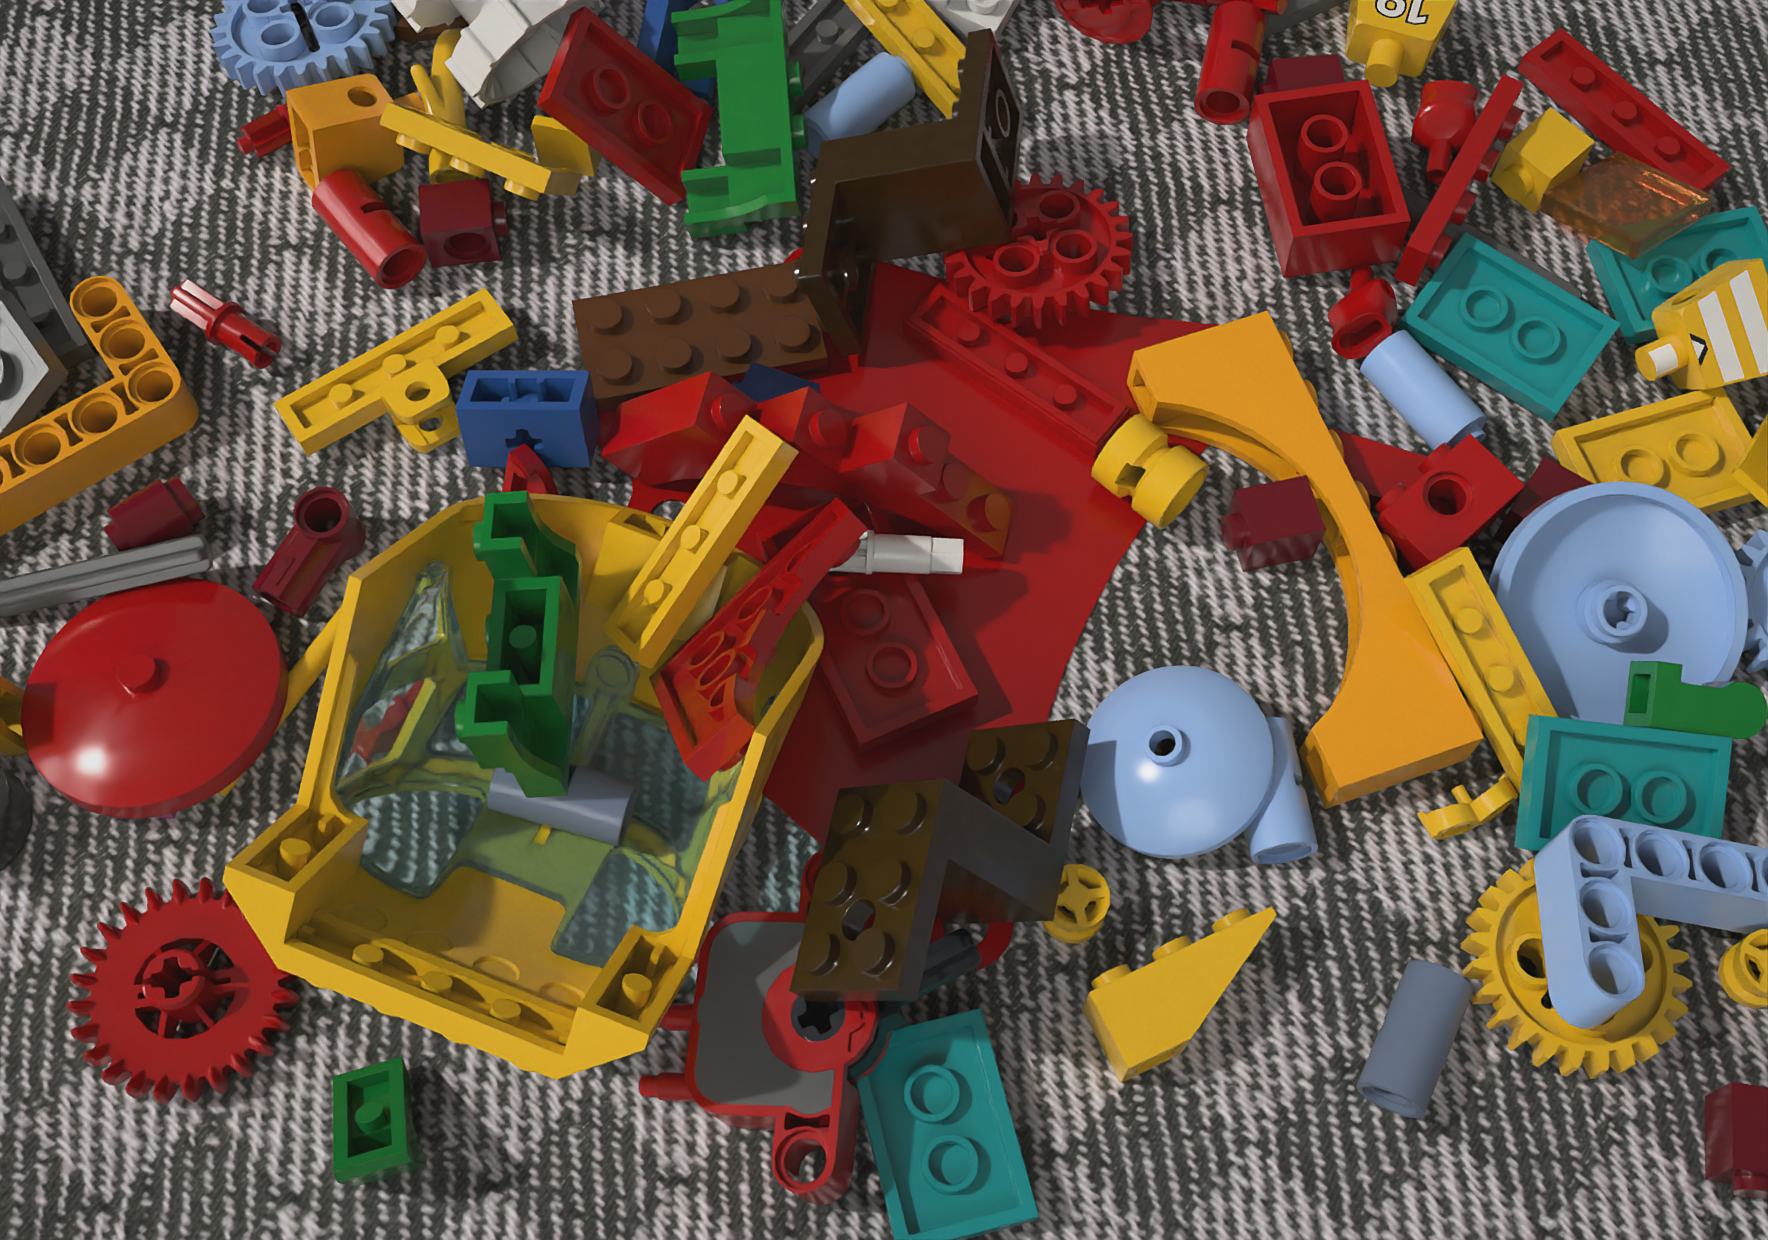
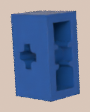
(542, 408)

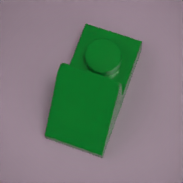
(374, 1124)

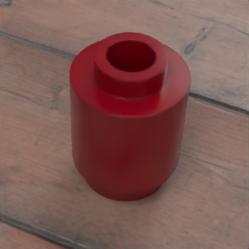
(153, 515)

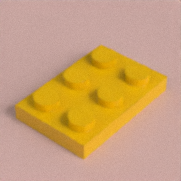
(1672, 444)

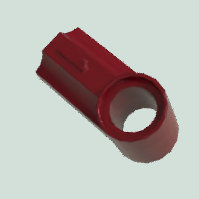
(310, 556)

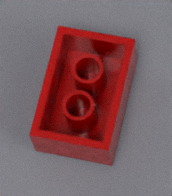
(1327, 178)

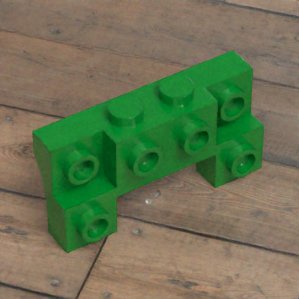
(760, 131)
(523, 703)

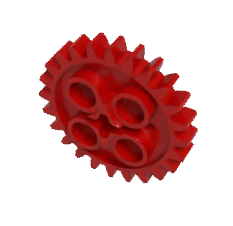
(1058, 260)

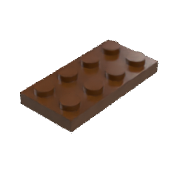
(694, 326)

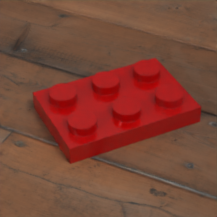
(625, 105)

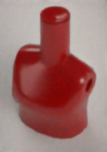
(1444, 123)
(1363, 315)

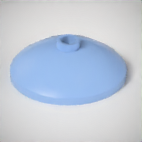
(1200, 790)

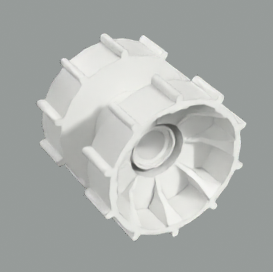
(506, 40)

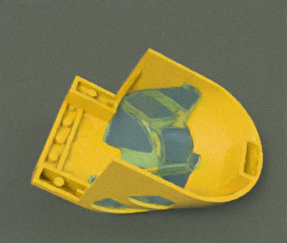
(477, 919)

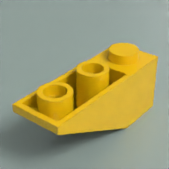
(1159, 1007)

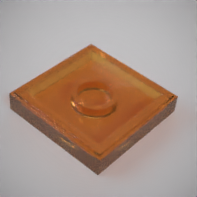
(1626, 204)

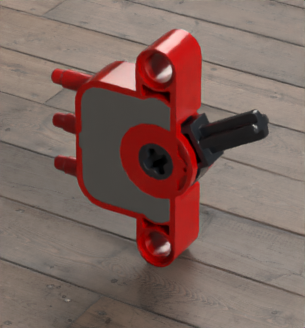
(761, 1051)

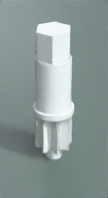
(905, 555)

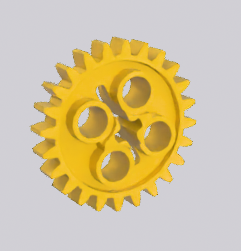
(1512, 927)

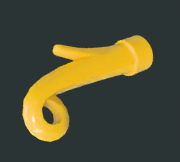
(442, 99)

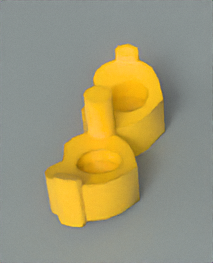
(1468, 814)

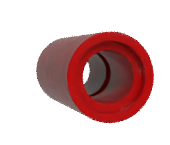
(1230, 63)
(368, 228)

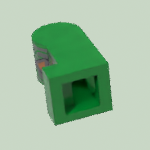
(1715, 708)

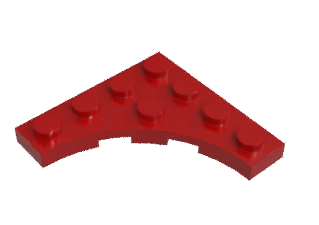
(715, 674)

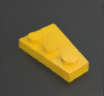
(473, 156)

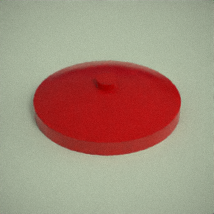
(155, 698)

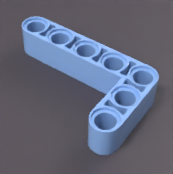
(1610, 870)

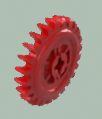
(148, 954)

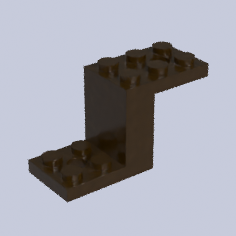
(911, 194)
(940, 855)

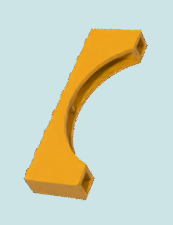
(1397, 695)

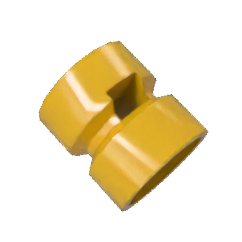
(1153, 474)

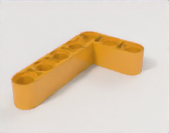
(77, 430)

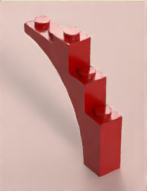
(881, 458)

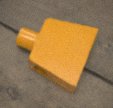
(340, 128)

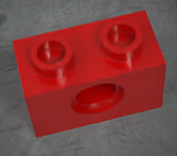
(1464, 476)

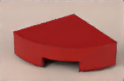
(527, 473)

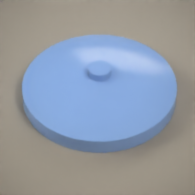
(1618, 581)

